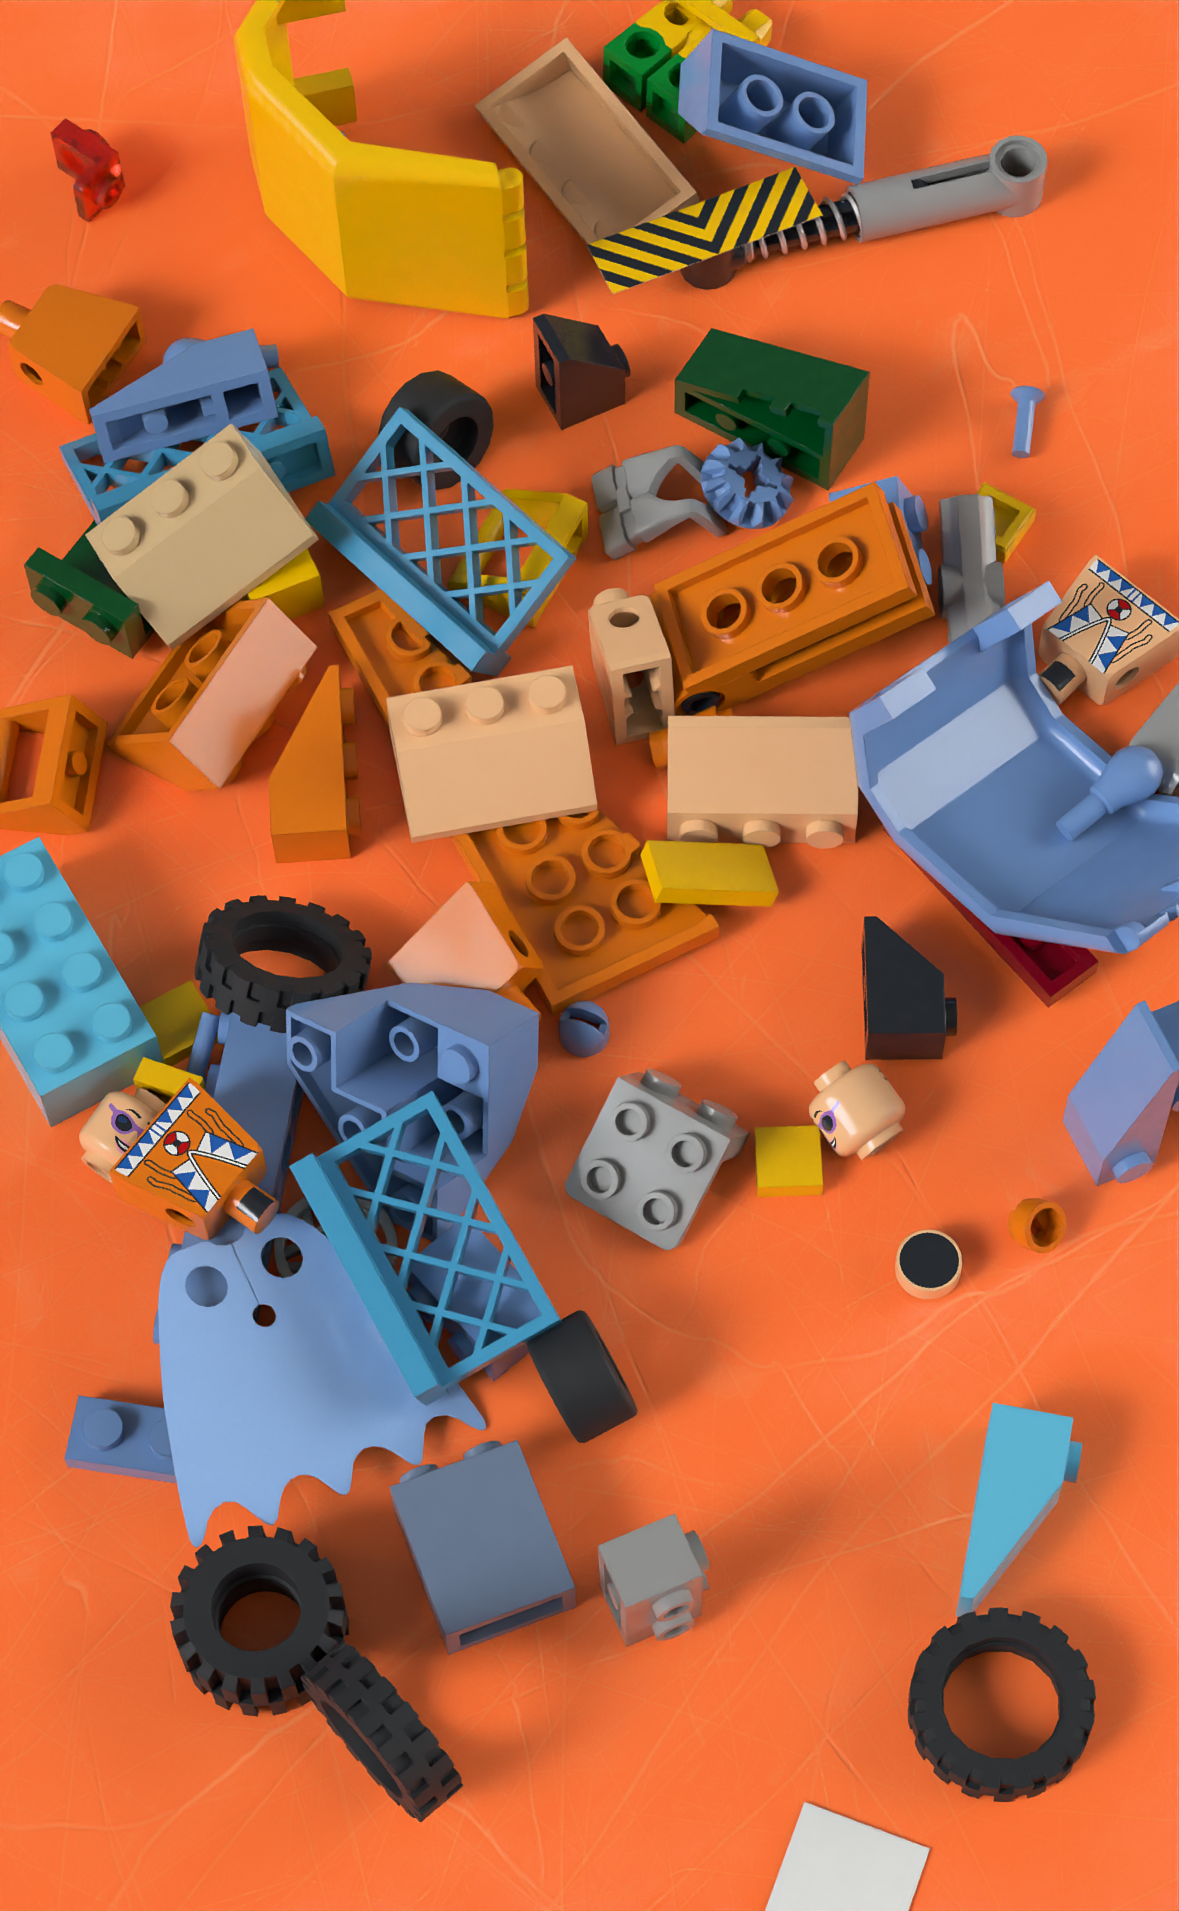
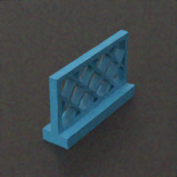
(295, 453)
(422, 591)
(373, 1273)

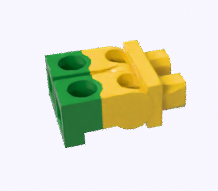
(647, 56)

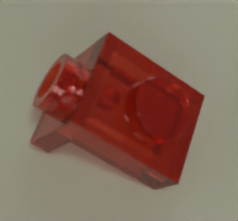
(92, 164)

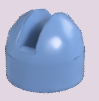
(579, 1037)

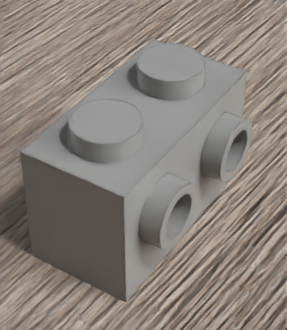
(654, 1580)

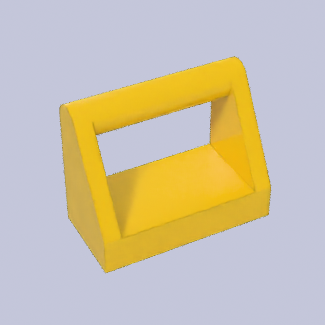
(563, 519)

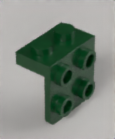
(87, 596)

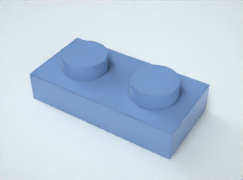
(120, 1440)

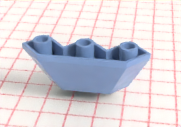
(395, 1043)

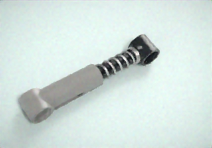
(1001, 181)

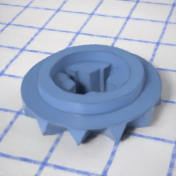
(725, 487)

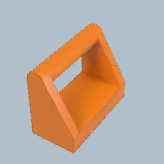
(65, 770)

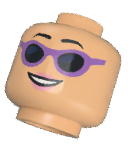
(856, 1109)
(116, 1127)

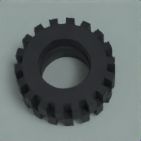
(240, 1570)

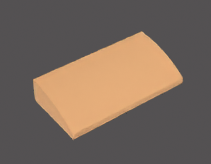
(584, 146)

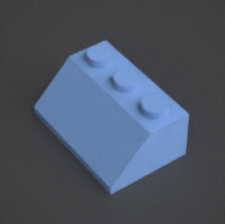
(775, 105)

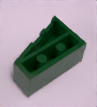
(777, 397)

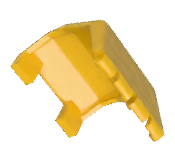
(368, 214)

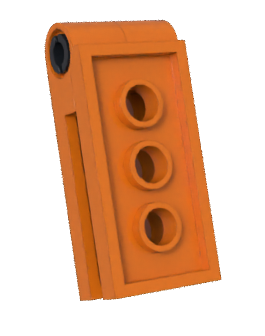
(790, 601)

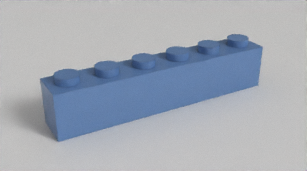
(266, 1102)

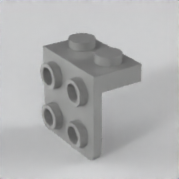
(653, 1156)

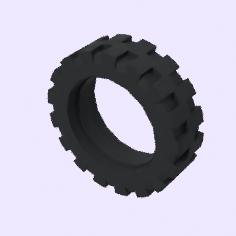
(278, 927)
(1026, 1638)
(382, 1731)

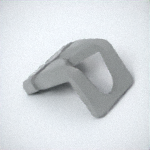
(630, 501)

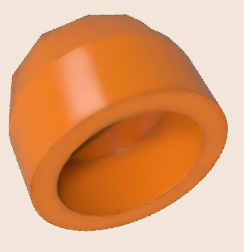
(1042, 1215)

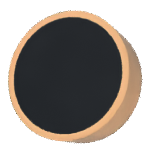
(928, 1264)

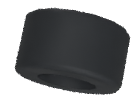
(451, 412)
(582, 1377)

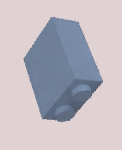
(482, 1545)

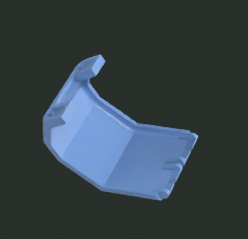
(978, 769)

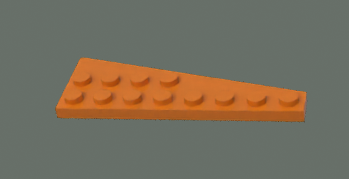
(565, 878)

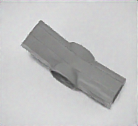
(969, 575)

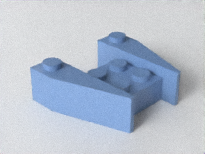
(1127, 1095)

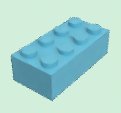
(60, 994)

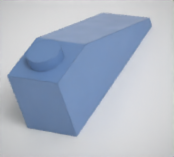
(187, 398)

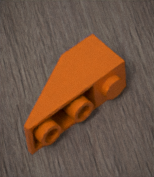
(309, 783)

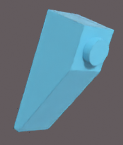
(1017, 1487)

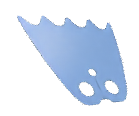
(283, 1398)

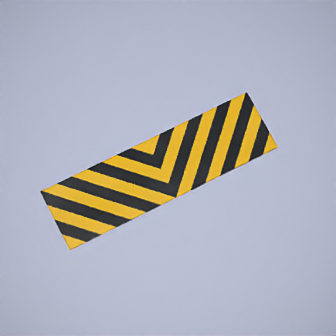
(704, 230)

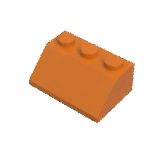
(214, 697)

